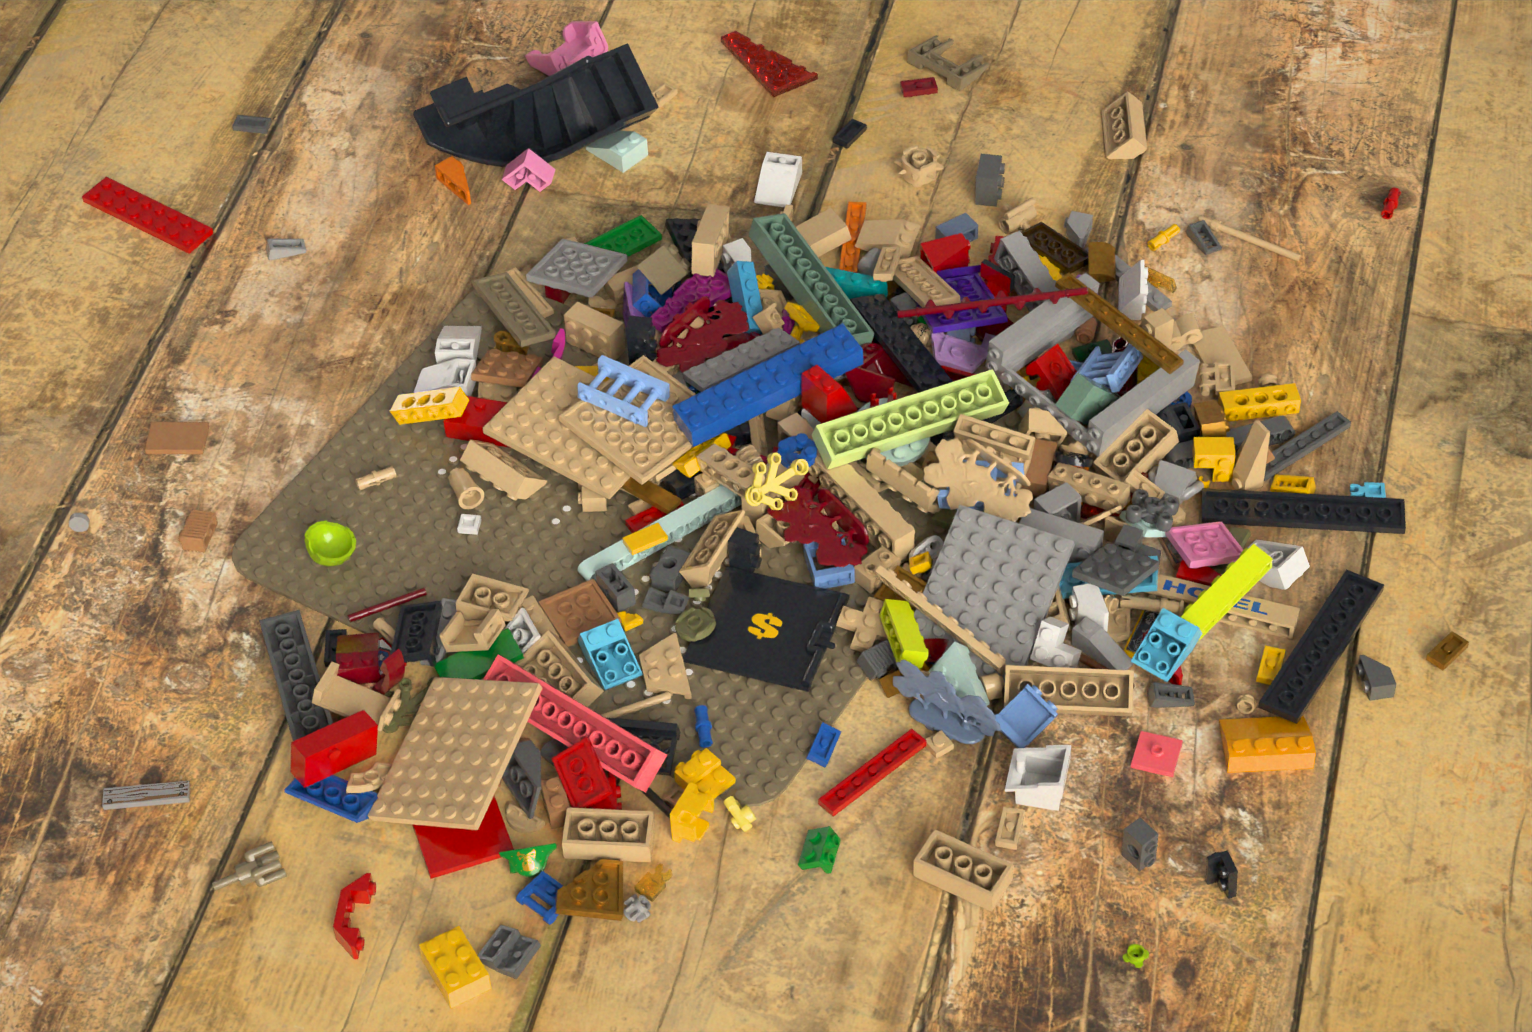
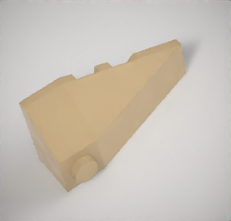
(1251, 459)

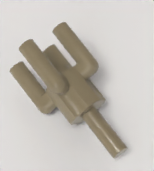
(253, 868)

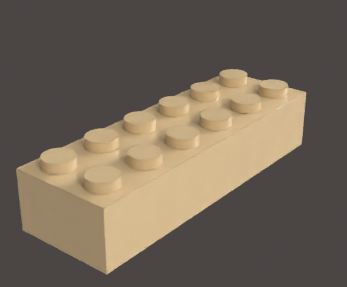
(1075, 688)

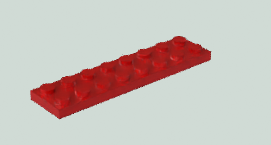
(147, 215)

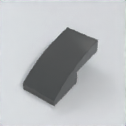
(665, 603)

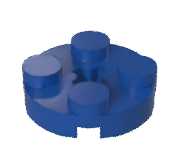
(797, 443)

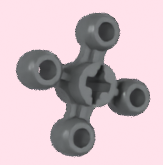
(1152, 510)

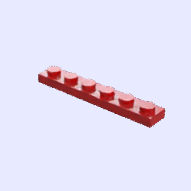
(872, 772)

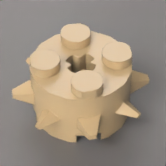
(919, 165)

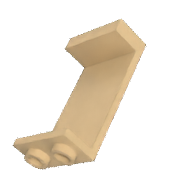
(349, 698)

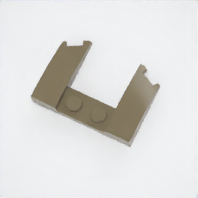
(957, 76)

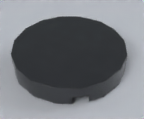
(1073, 459)

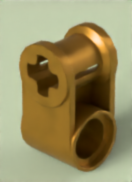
(509, 343)

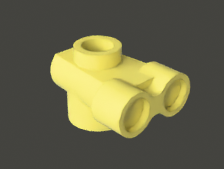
(742, 816)

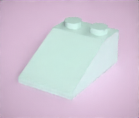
(620, 149)

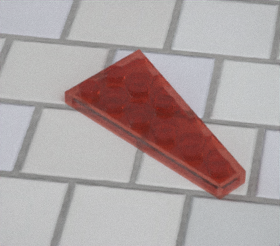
(769, 68)

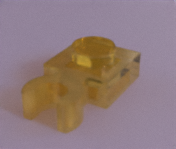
(653, 884)

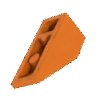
(452, 175)

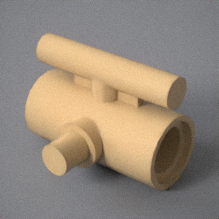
(1017, 216)

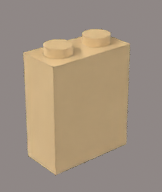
(824, 232)

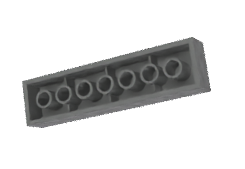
(294, 672)

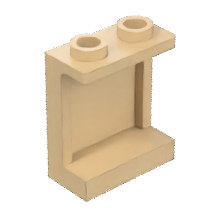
(473, 634)

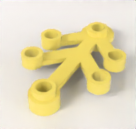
(772, 482)

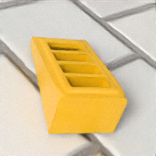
(1305, 485)

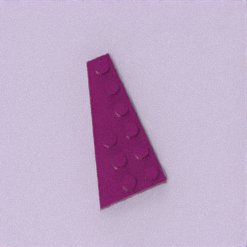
(689, 292)

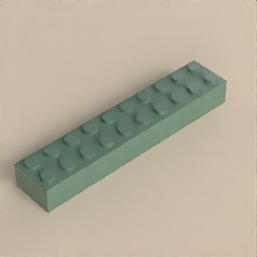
(807, 276)

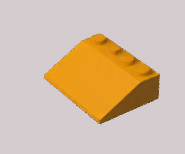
(1266, 744)

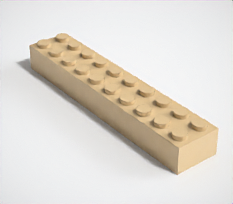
(881, 521)

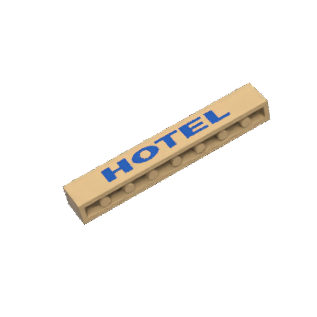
(1247, 613)

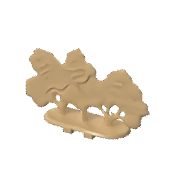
(973, 482)

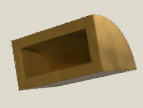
(1102, 261)

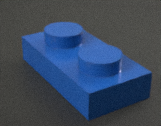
(823, 745)

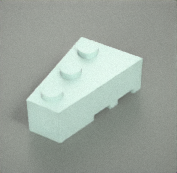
(960, 672)

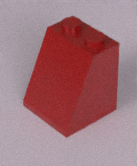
(946, 252)
(824, 396)

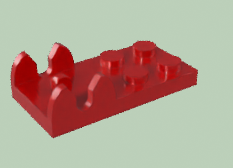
(1054, 371)

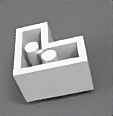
(1050, 647)

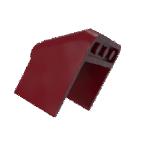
(875, 374)

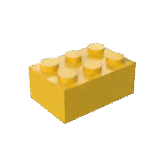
(455, 967)

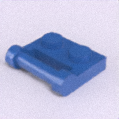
(545, 888)

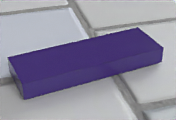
(959, 271)

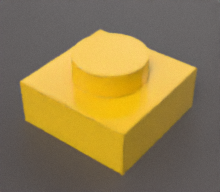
(920, 563)

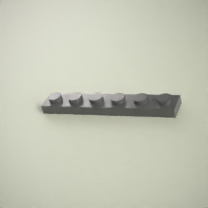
(1306, 443)

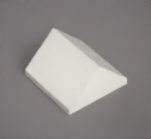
(523, 630)

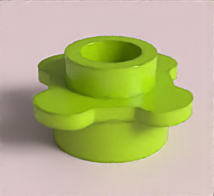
(1138, 950)

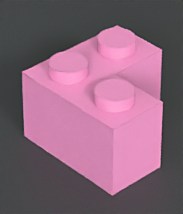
(528, 168)

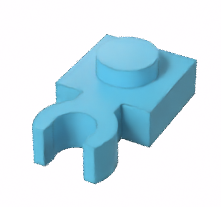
(1369, 489)

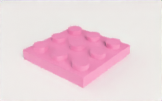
(1204, 544)

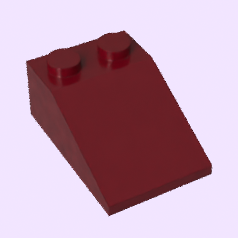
(359, 657)

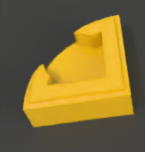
(629, 620)

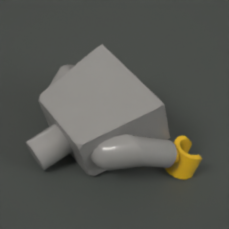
(1176, 481)

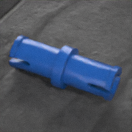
(703, 726)

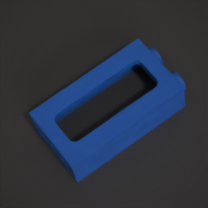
(642, 300)

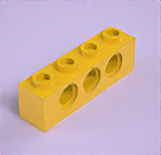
(1260, 402)
(429, 405)

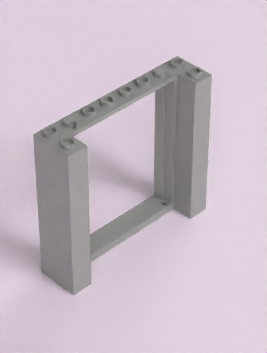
(1046, 327)

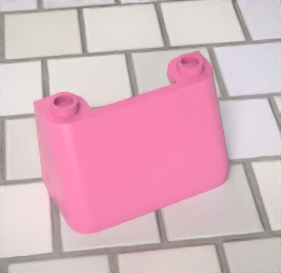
(581, 40)

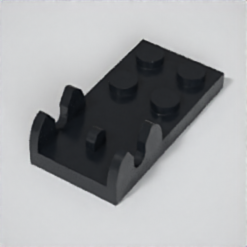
(417, 632)

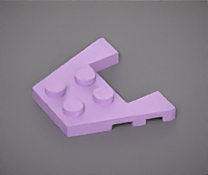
(959, 353)

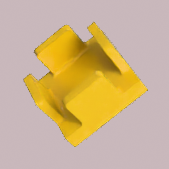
(685, 813)

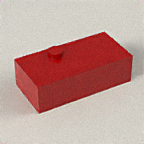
(474, 418)
(334, 748)

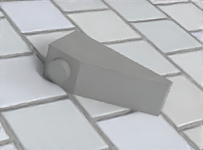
(1099, 645)

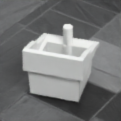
(1039, 775)

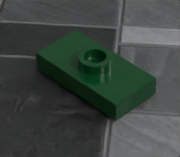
(1082, 352)

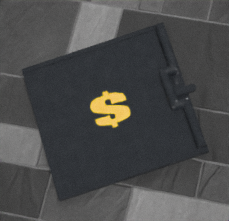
(768, 629)

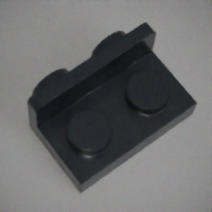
(1222, 869)

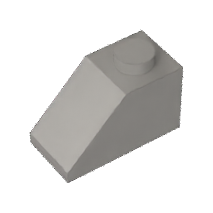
(1078, 227)

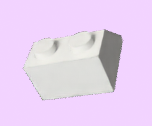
(1089, 603)

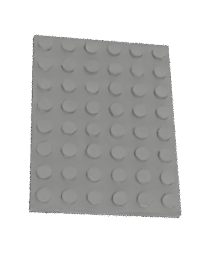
(995, 583)

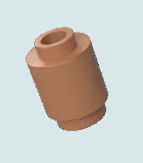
(1086, 331)

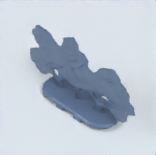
(942, 707)

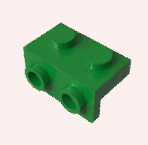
(820, 849)

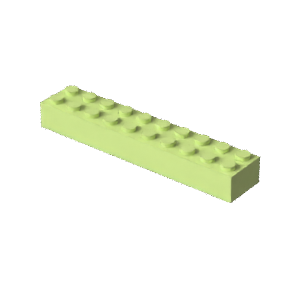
(908, 419)

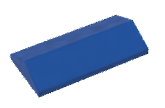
(332, 796)

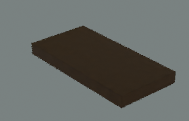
(1056, 248)

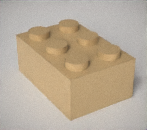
(594, 331)

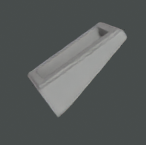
(284, 248)

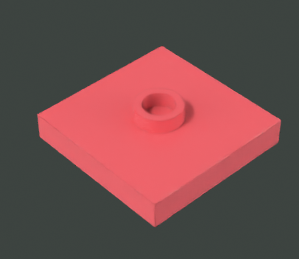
(1156, 754)

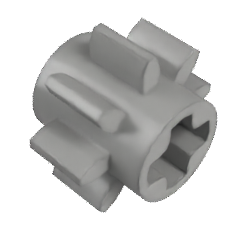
(637, 908)

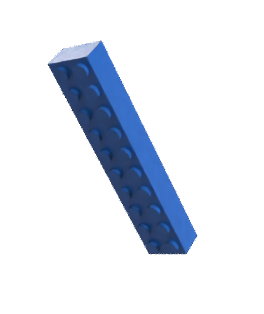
(765, 385)

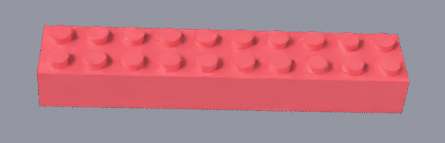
(572, 721)

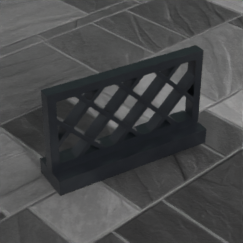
(653, 730)

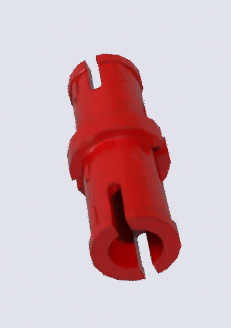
(1390, 203)

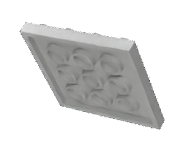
(576, 268)

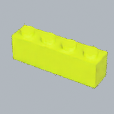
(903, 632)

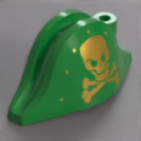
(528, 861)

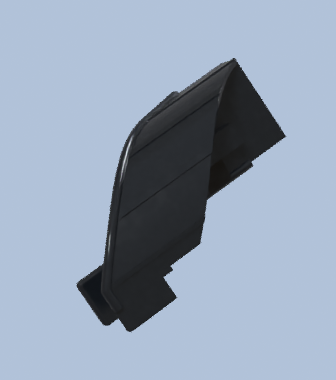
(547, 117)

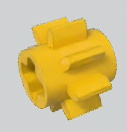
(765, 282)

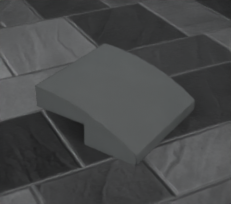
(508, 951)

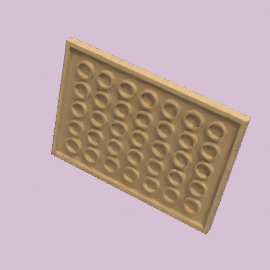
(533, 428)
(455, 753)

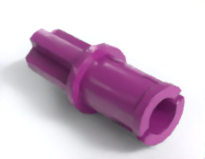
(789, 323)

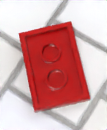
(582, 775)

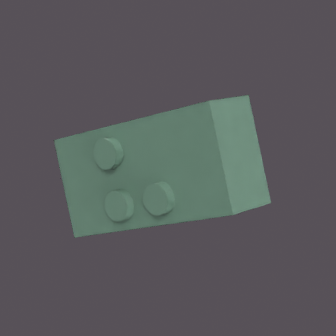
(1085, 399)

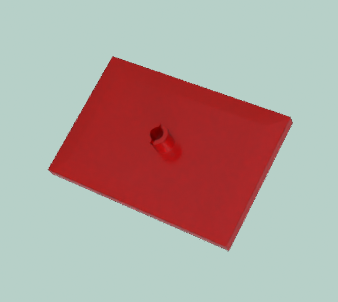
(456, 849)

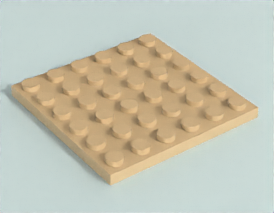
(630, 446)

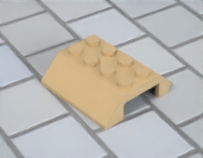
(1006, 442)
(905, 480)

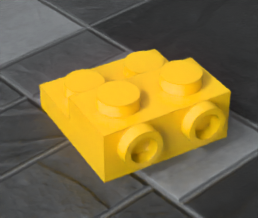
(706, 772)

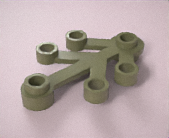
(407, 706)

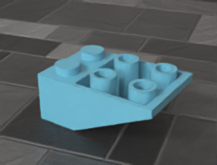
(1166, 645)
(609, 654)

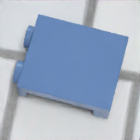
(1026, 716)

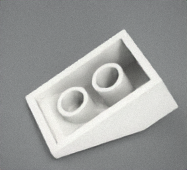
(1287, 563)

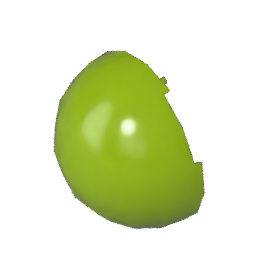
(329, 543)

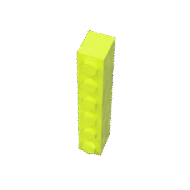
(1228, 589)

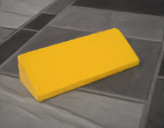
(688, 462)

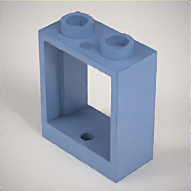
(827, 577)

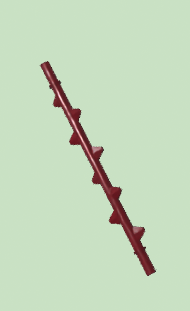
(1001, 299)

